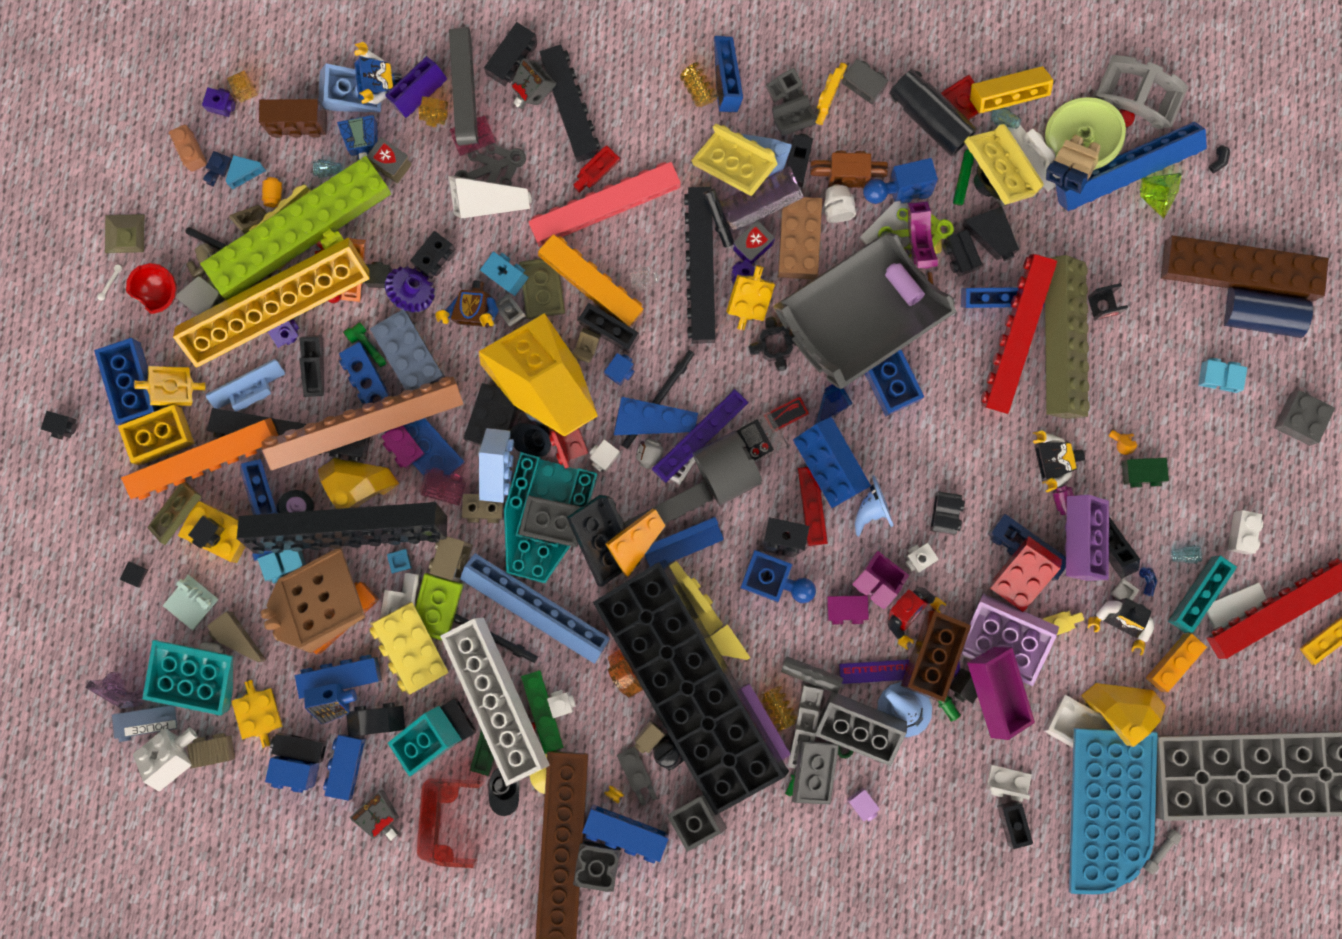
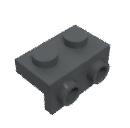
(794, 115)

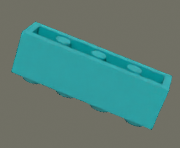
(1202, 594)

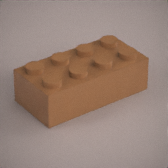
(800, 239)

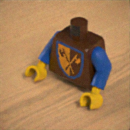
(471, 308)

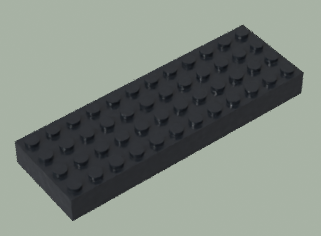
(691, 687)

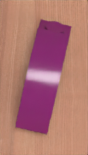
(920, 235)

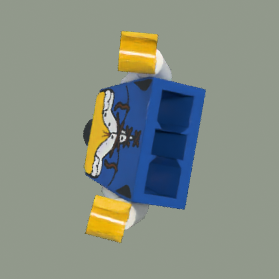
(373, 76)

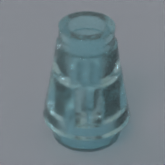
(1006, 117)
(325, 168)
(1189, 554)

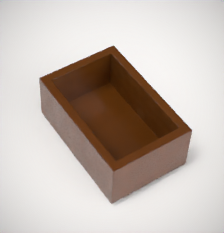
(292, 117)

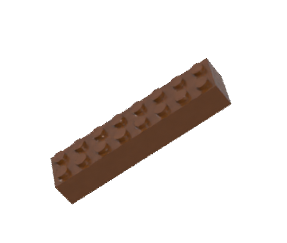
(1244, 267)

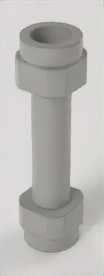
(1173, 837)

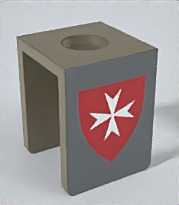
(389, 160)

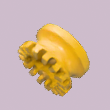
(614, 793)

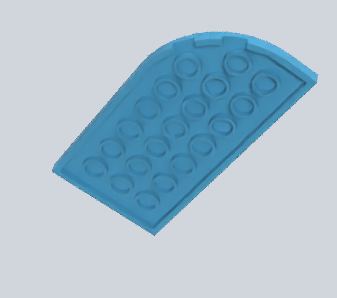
(1110, 810)

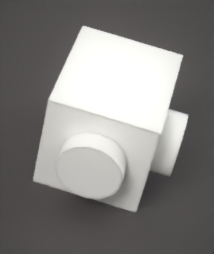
(603, 456)

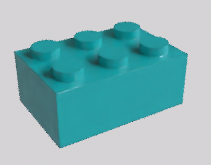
(424, 741)

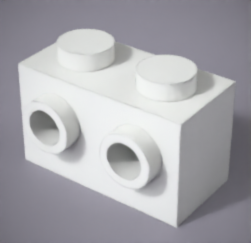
(1245, 532)

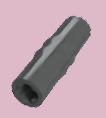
(812, 675)

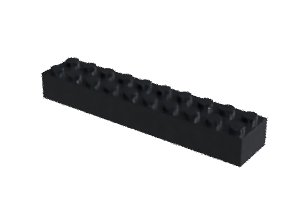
(343, 527)

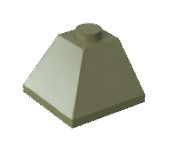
(124, 233)

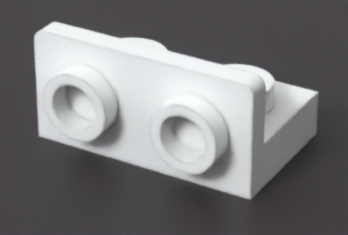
(1008, 782)

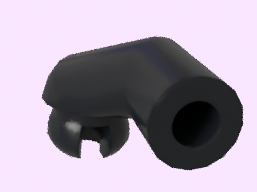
(1223, 158)

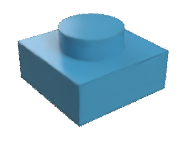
(399, 561)

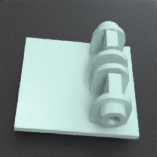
(190, 602)

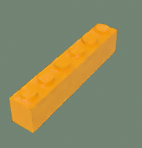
(590, 281)

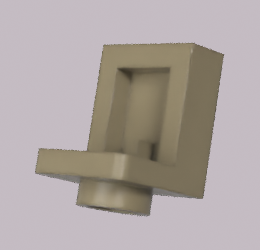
(586, 345)

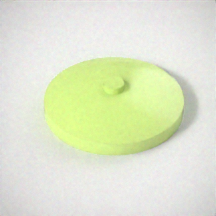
(1093, 121)

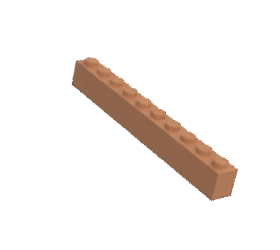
(361, 423)

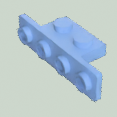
(246, 388)

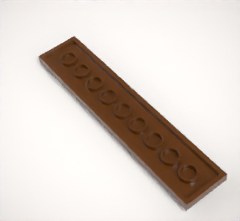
(560, 845)

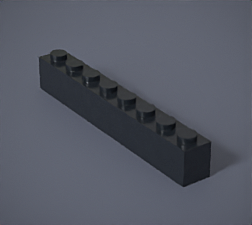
(701, 267)
(226, 422)

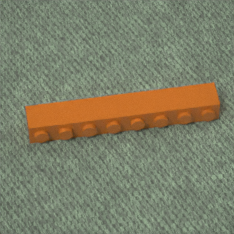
(198, 459)

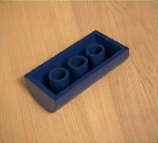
(1268, 312)

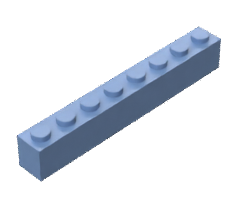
(534, 608)

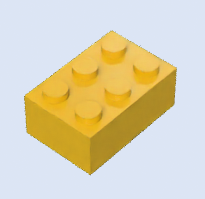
(156, 435)
(228, 546)

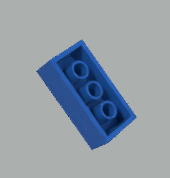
(120, 367)
(894, 384)
(831, 462)
(625, 833)

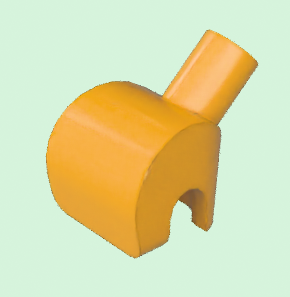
(1124, 442)

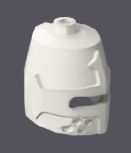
(845, 204)

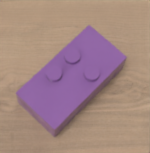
(1087, 538)

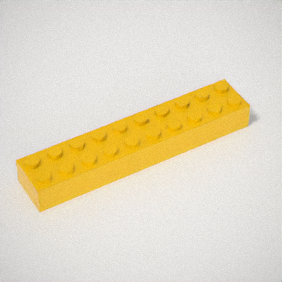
(271, 302)

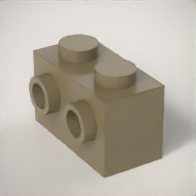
(476, 509)

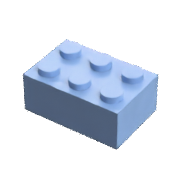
(495, 465)

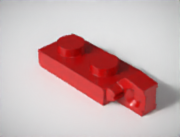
(596, 169)

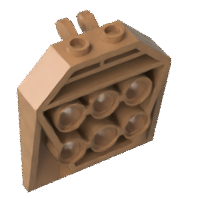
(287, 606)

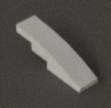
(806, 721)

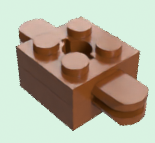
(849, 169)

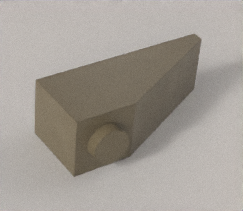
(230, 632)

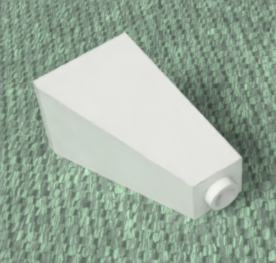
(481, 198)

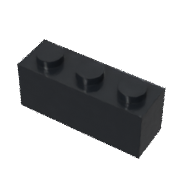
(510, 54)
(609, 328)

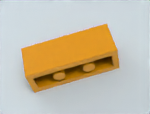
(1176, 662)

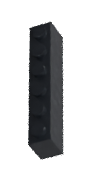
(569, 104)

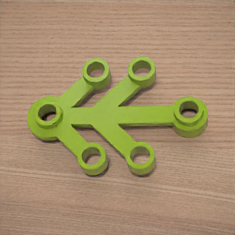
(935, 229)

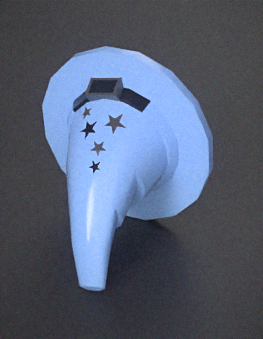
(872, 507)
(907, 706)

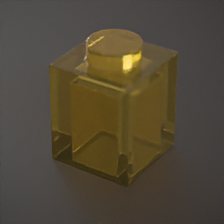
(242, 86)

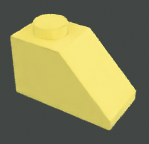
(728, 644)

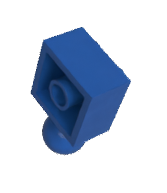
(905, 184)
(802, 589)

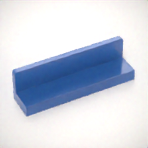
(685, 542)

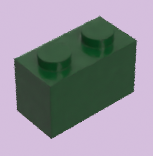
(1145, 471)

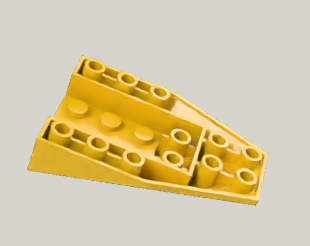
(540, 376)

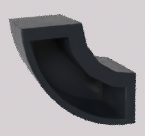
(376, 720)

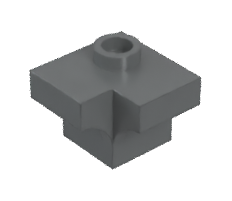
(785, 86)

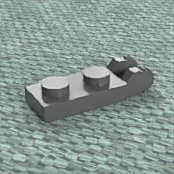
(636, 773)

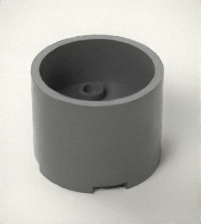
(727, 468)

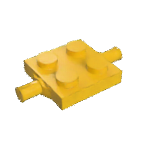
(829, 92)
(750, 297)
(169, 386)
(257, 713)

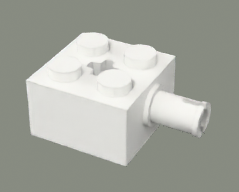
(164, 757)

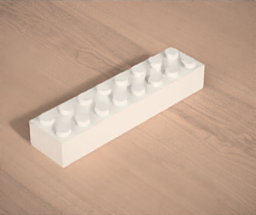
(494, 701)

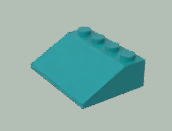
(189, 678)

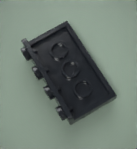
(593, 527)

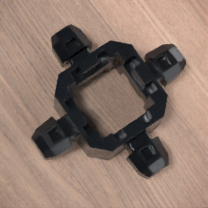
(771, 329)

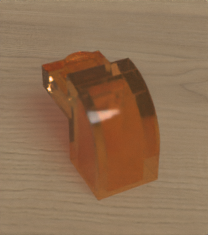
(623, 675)

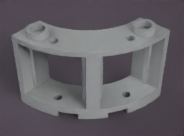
(1151, 73)

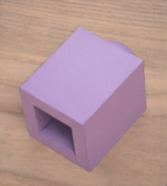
(863, 805)

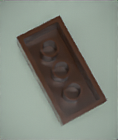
(935, 655)

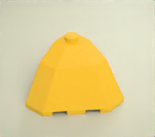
(354, 483)
(1128, 710)

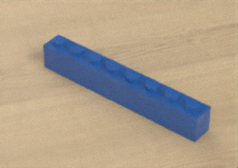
(1137, 165)

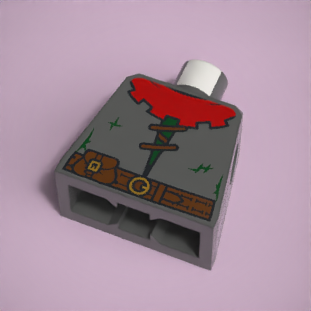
(531, 83)
(377, 816)

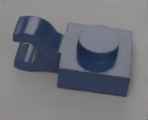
(217, 165)

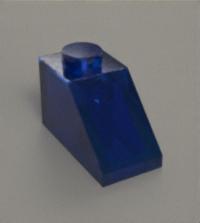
(832, 403)

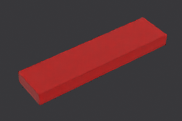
(812, 507)

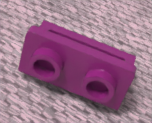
(403, 446)

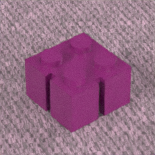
(880, 580)

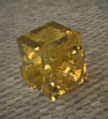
(433, 111)

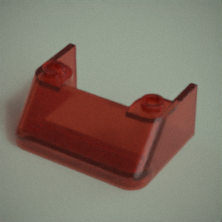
(433, 794)

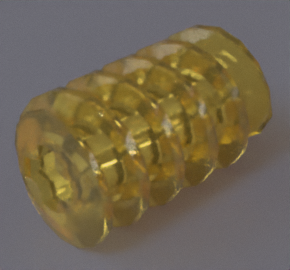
(696, 86)
(779, 708)

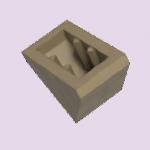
(247, 218)

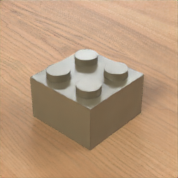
(450, 558)

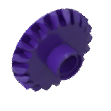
(409, 289)

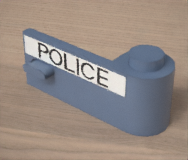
(143, 722)

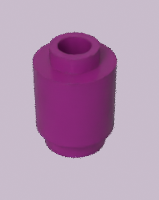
(1060, 498)

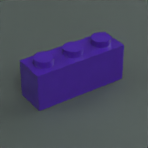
(419, 82)

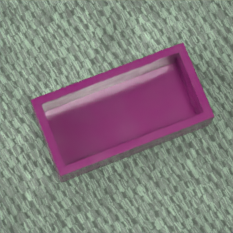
(1001, 693)

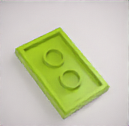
(438, 604)

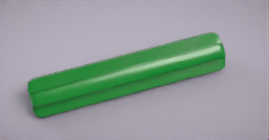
(963, 178)

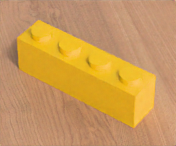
(1011, 89)

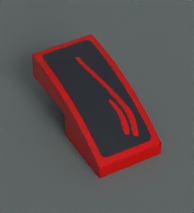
(790, 412)

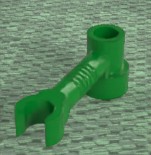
(357, 333)

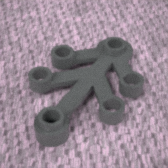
(494, 166)

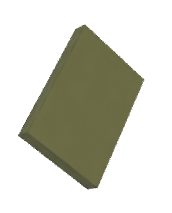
(542, 290)
(174, 512)

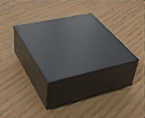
(133, 574)

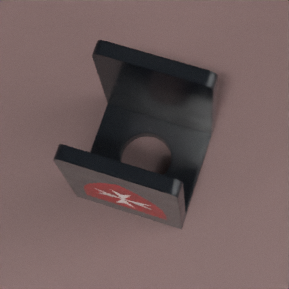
(1106, 294)

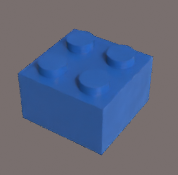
(291, 773)

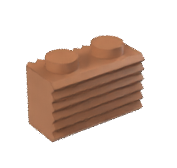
(187, 148)

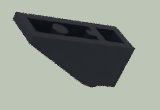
(1121, 554)

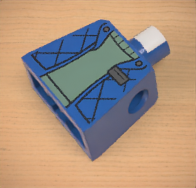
(359, 135)

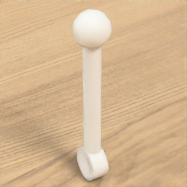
(118, 268)

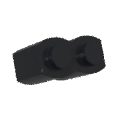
(946, 513)

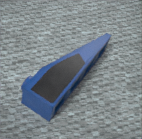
(727, 75)

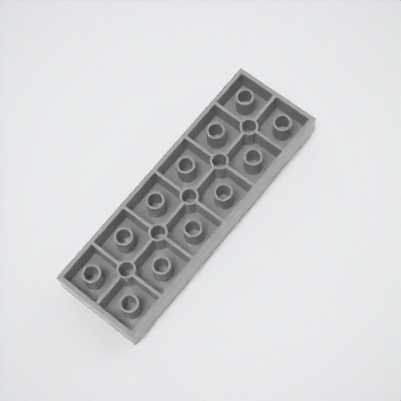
(1249, 775)

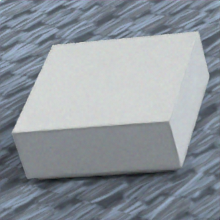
(1124, 590)

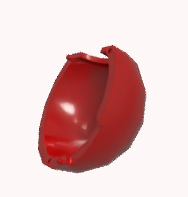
(152, 286)

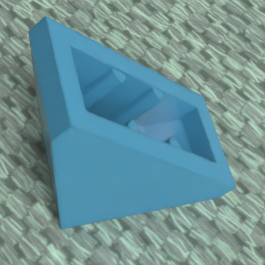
(242, 170)

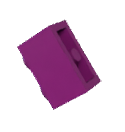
(847, 608)

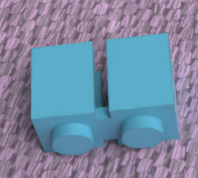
(1228, 376)
(278, 565)

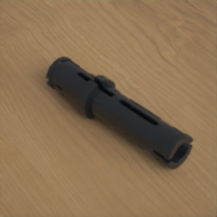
(721, 223)

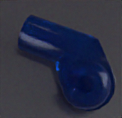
(1151, 580)

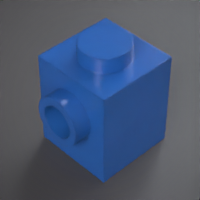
(620, 369)

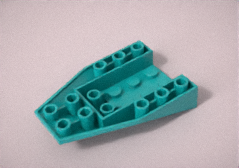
(546, 480)

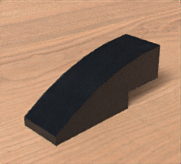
(312, 365)

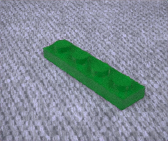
(541, 712)

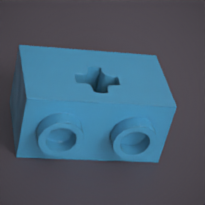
(495, 267)

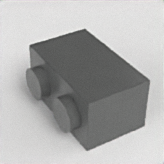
(865, 81)

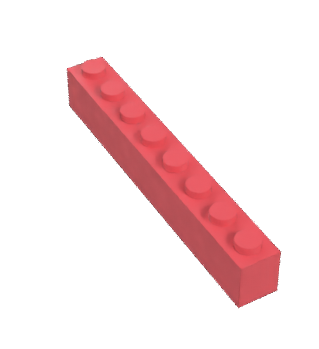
(605, 203)

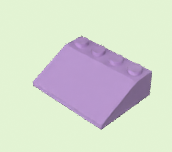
(1006, 626)

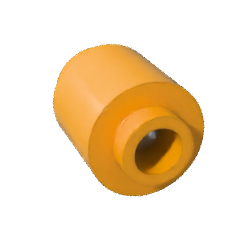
(271, 192)

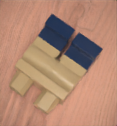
(1074, 164)

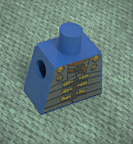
(328, 702)

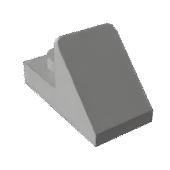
(510, 311)

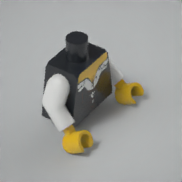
(1055, 459)
(1127, 617)

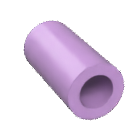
(904, 284)

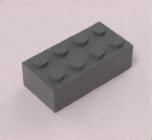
(861, 728)

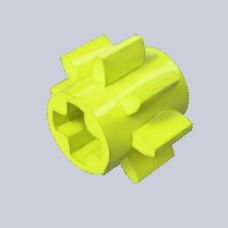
(330, 238)

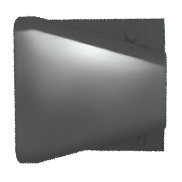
(596, 866)

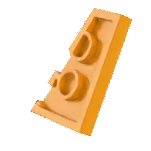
(635, 540)

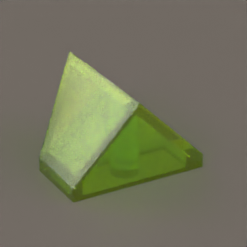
(1160, 191)

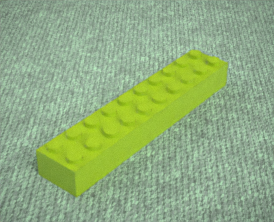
(295, 228)

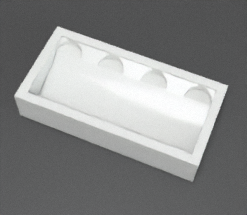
(1071, 715)

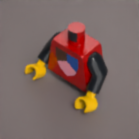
(908, 609)

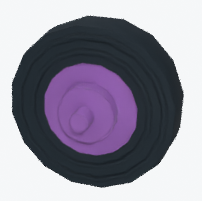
(295, 502)

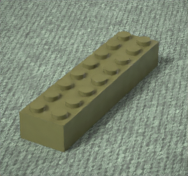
(1067, 340)

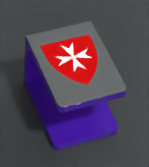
(753, 242)

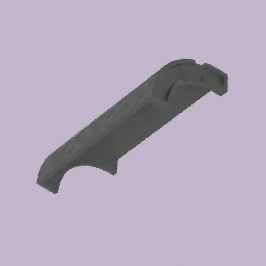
(856, 316)

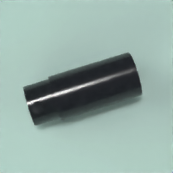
(932, 112)

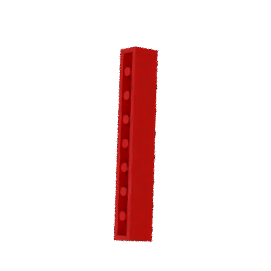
(1018, 333)
(1277, 611)

